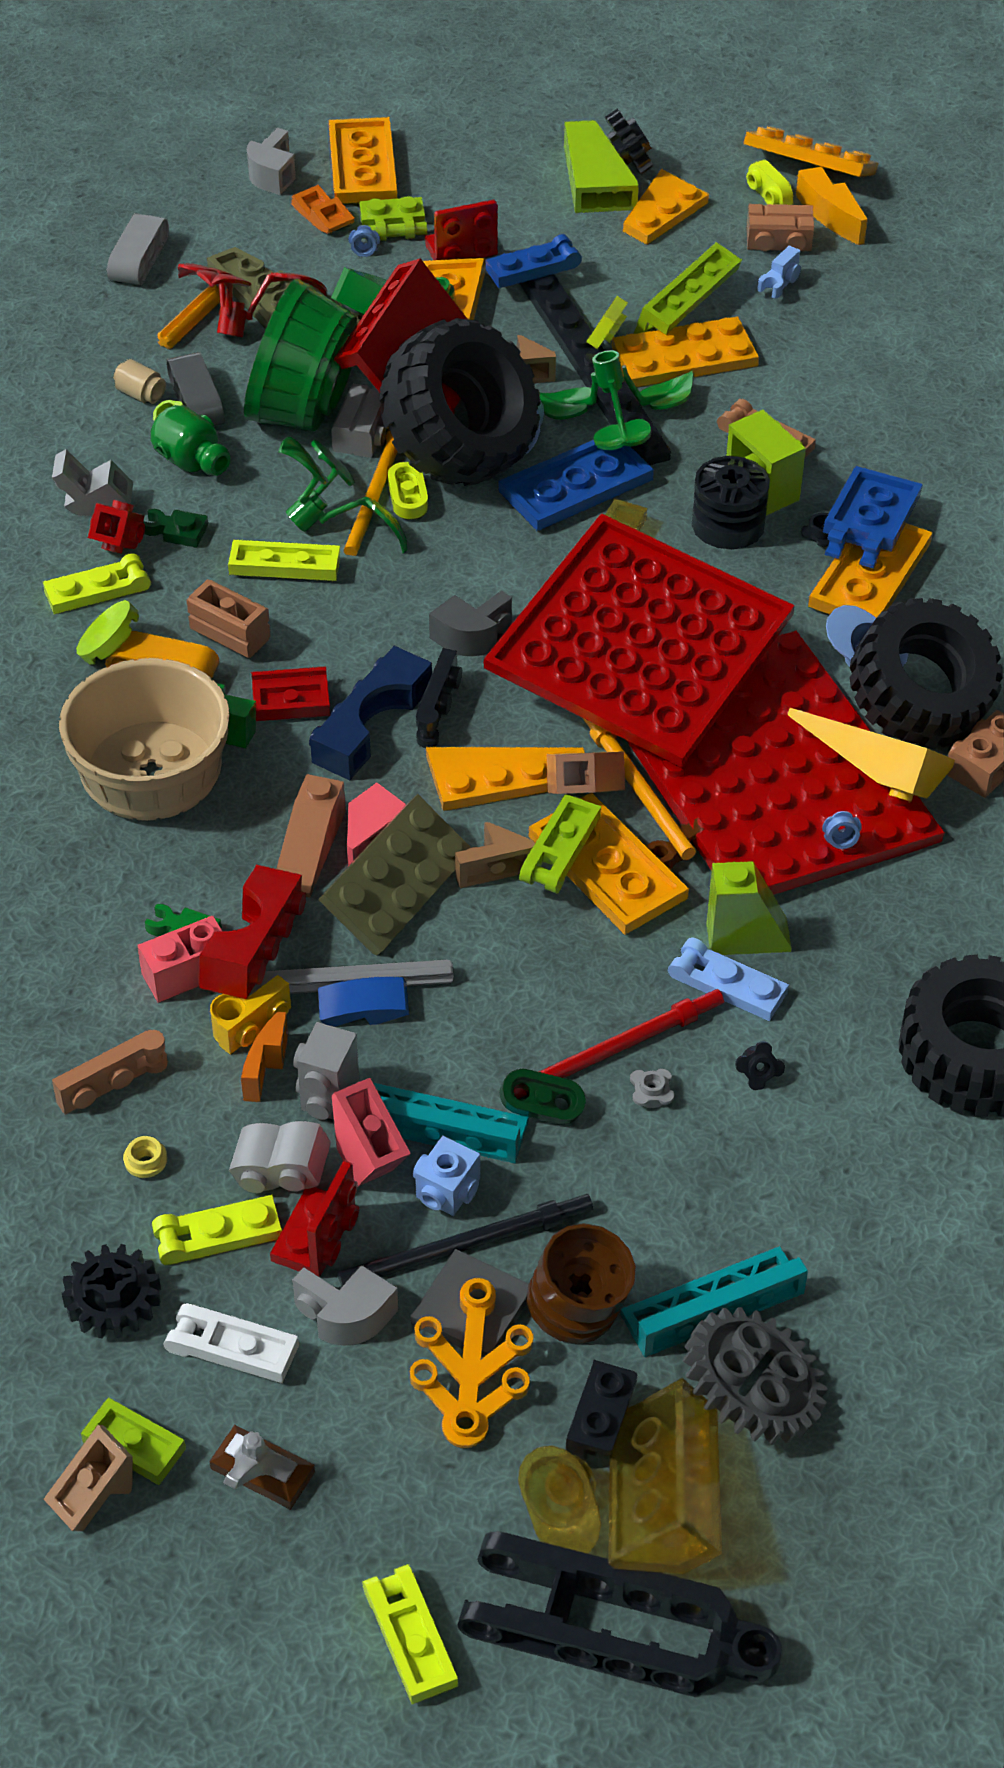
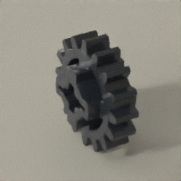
(629, 141)
(111, 1291)

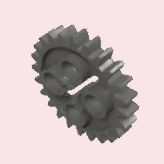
(783, 1398)

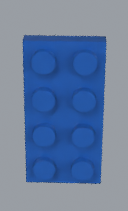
(573, 482)

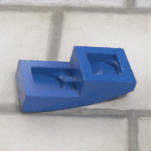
(373, 998)

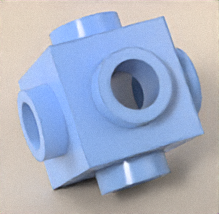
(447, 1176)

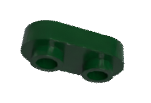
(541, 1095)

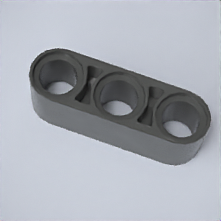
(195, 386)

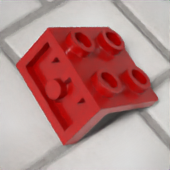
(465, 232)
(317, 1225)

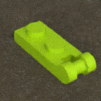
(560, 843)

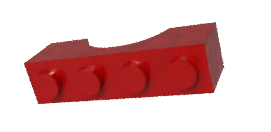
(238, 958)

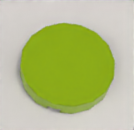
(107, 632)

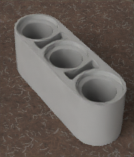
(137, 249)

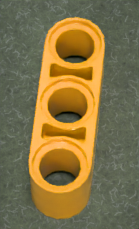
(145, 645)

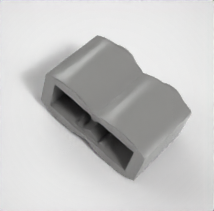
(280, 1156)

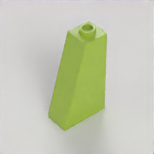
(596, 170)

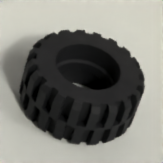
(950, 642)
(940, 1061)

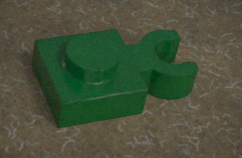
(179, 528)

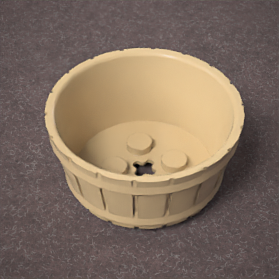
(142, 716)

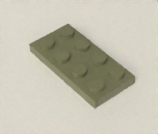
(394, 875)

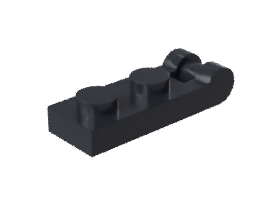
(437, 698)

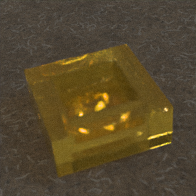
(627, 513)

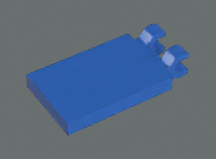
(870, 513)

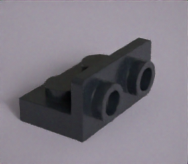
(600, 1410)

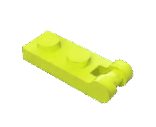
(97, 584)
(216, 1230)
(411, 1635)

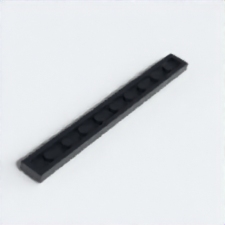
(572, 336)

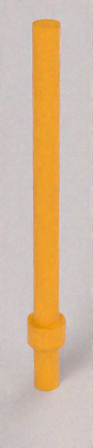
(374, 491)
(607, 740)

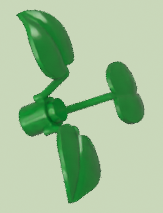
(609, 376)
(311, 505)

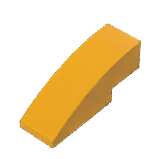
(832, 204)

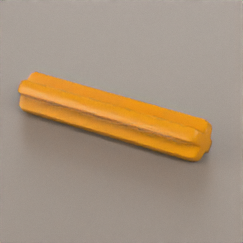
(189, 317)

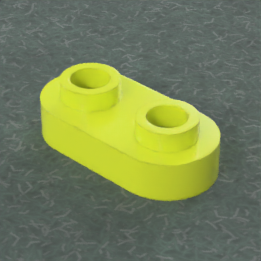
(769, 183)
(407, 491)

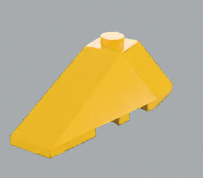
(888, 761)

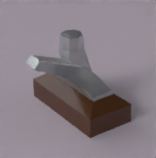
(261, 1467)

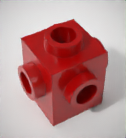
(116, 526)

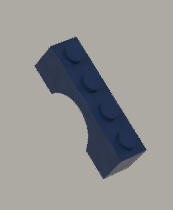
(393, 683)

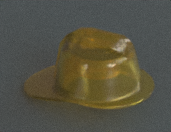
(560, 1498)

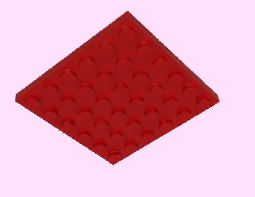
(640, 639)

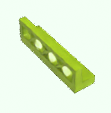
(688, 290)

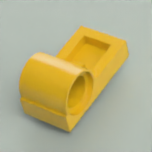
(240, 1020)

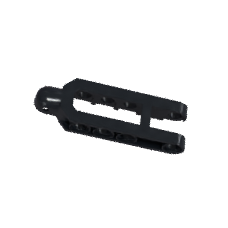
(732, 1647)

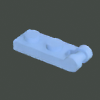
(737, 982)

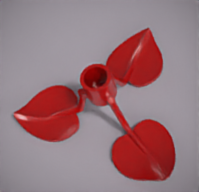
(232, 313)

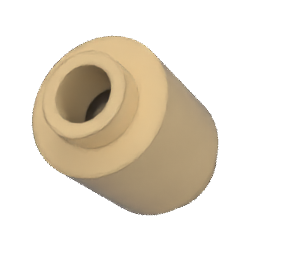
(139, 381)

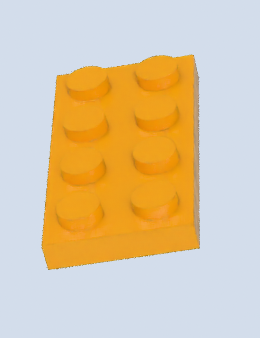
(801, 148)
(362, 159)
(697, 347)
(867, 587)
(621, 873)

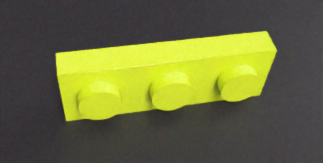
(284, 560)

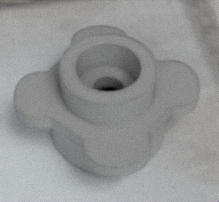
(649, 1096)

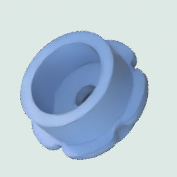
(360, 248)
(844, 837)

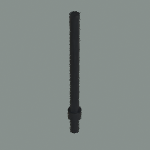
(547, 1215)

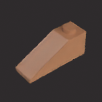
(312, 828)

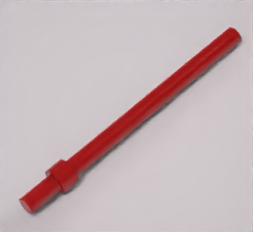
(681, 1014)

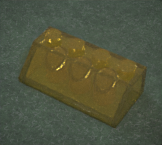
(665, 1484)

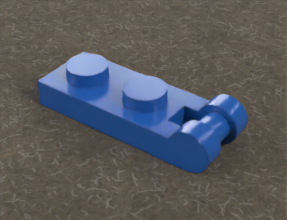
(533, 262)

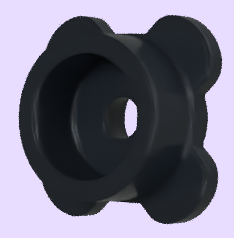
(815, 529)
(757, 1054)

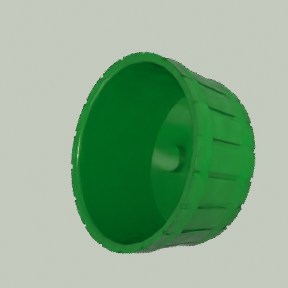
(295, 367)

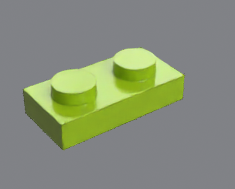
(150, 1445)

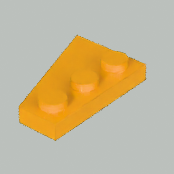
(663, 206)

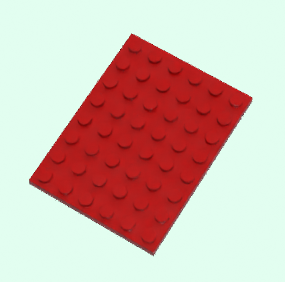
(771, 783)

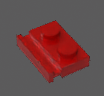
(291, 693)

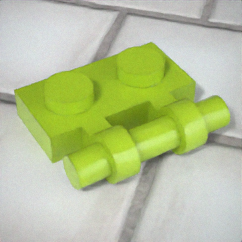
(394, 217)

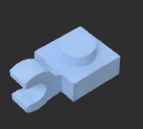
(784, 270)

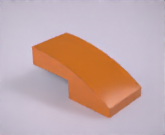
(322, 211)
(266, 1052)

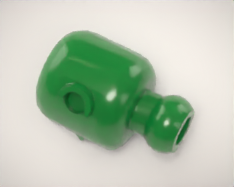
(189, 441)

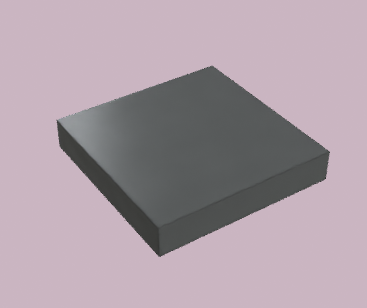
(443, 1301)

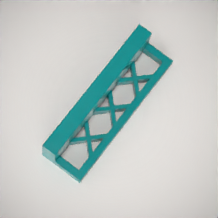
(479, 1128)
(751, 1293)

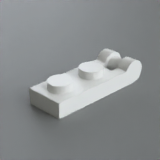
(232, 1342)

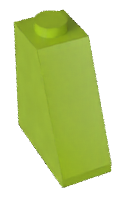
(744, 912)

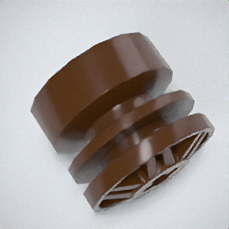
(582, 1262)

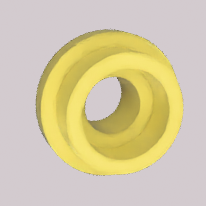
(142, 1147)

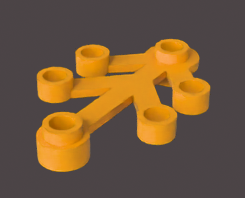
(471, 1369)

